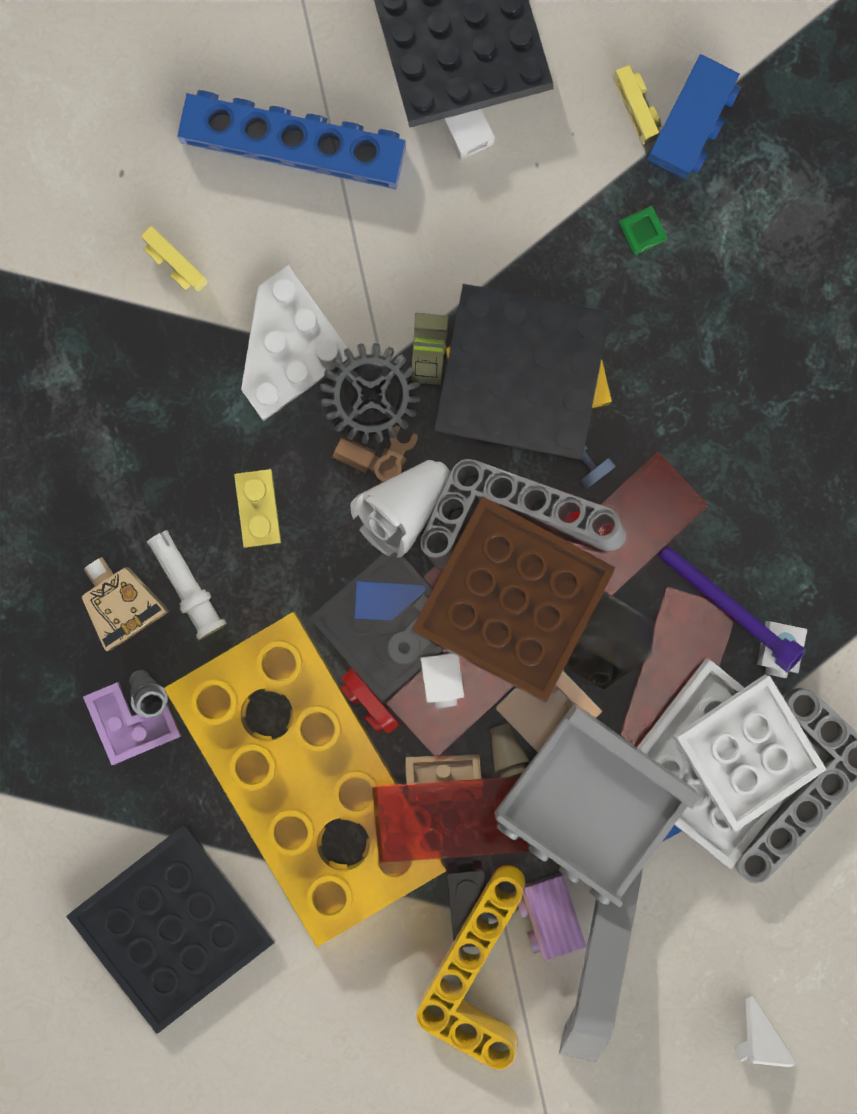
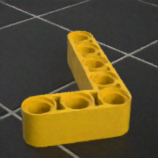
(466, 967)

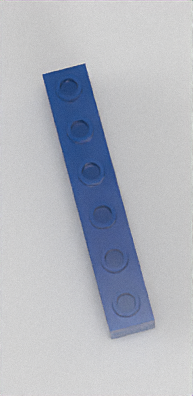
(204, 106)

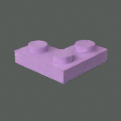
(121, 731)

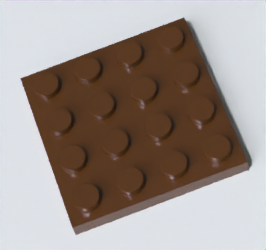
(513, 599)

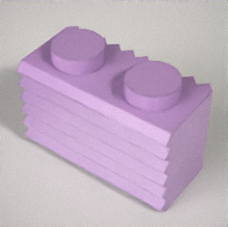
(552, 917)

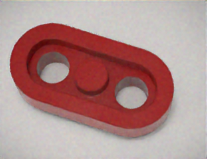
(378, 714)

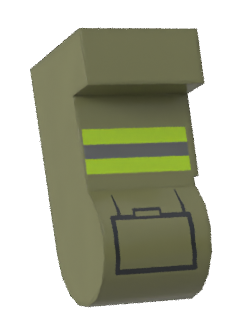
(429, 347)

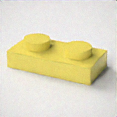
(631, 90)
(161, 250)
(257, 508)

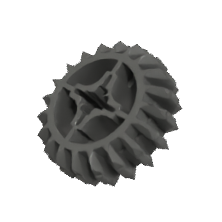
(357, 405)

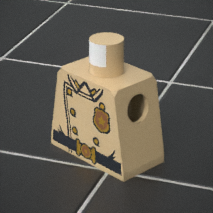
(119, 604)

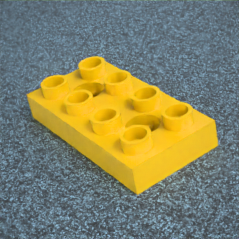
(299, 780)

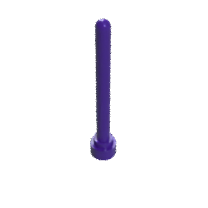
(785, 652)

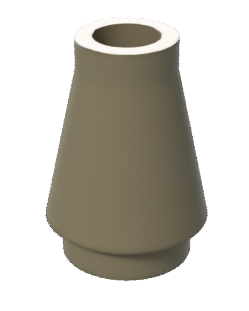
(507, 752)

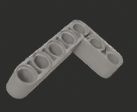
(519, 501)
(823, 803)
(601, 978)

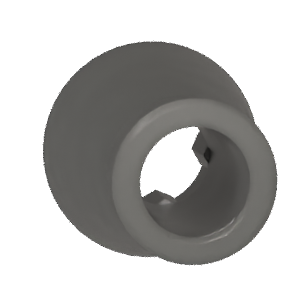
(147, 695)

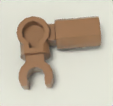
(364, 458)

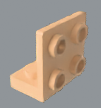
(538, 719)

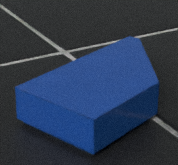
(384, 600)

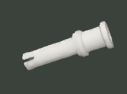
(194, 600)

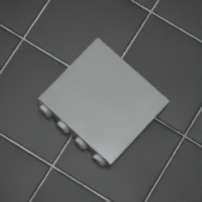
(594, 805)

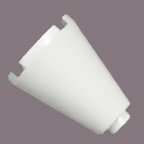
(400, 507)

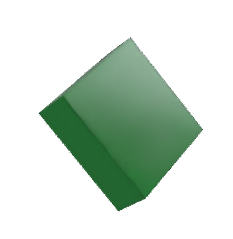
(642, 230)

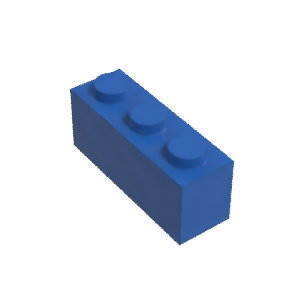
(695, 117)

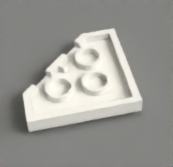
(287, 344)

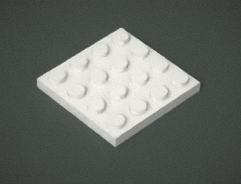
(703, 823)

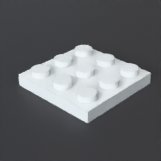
(749, 753)

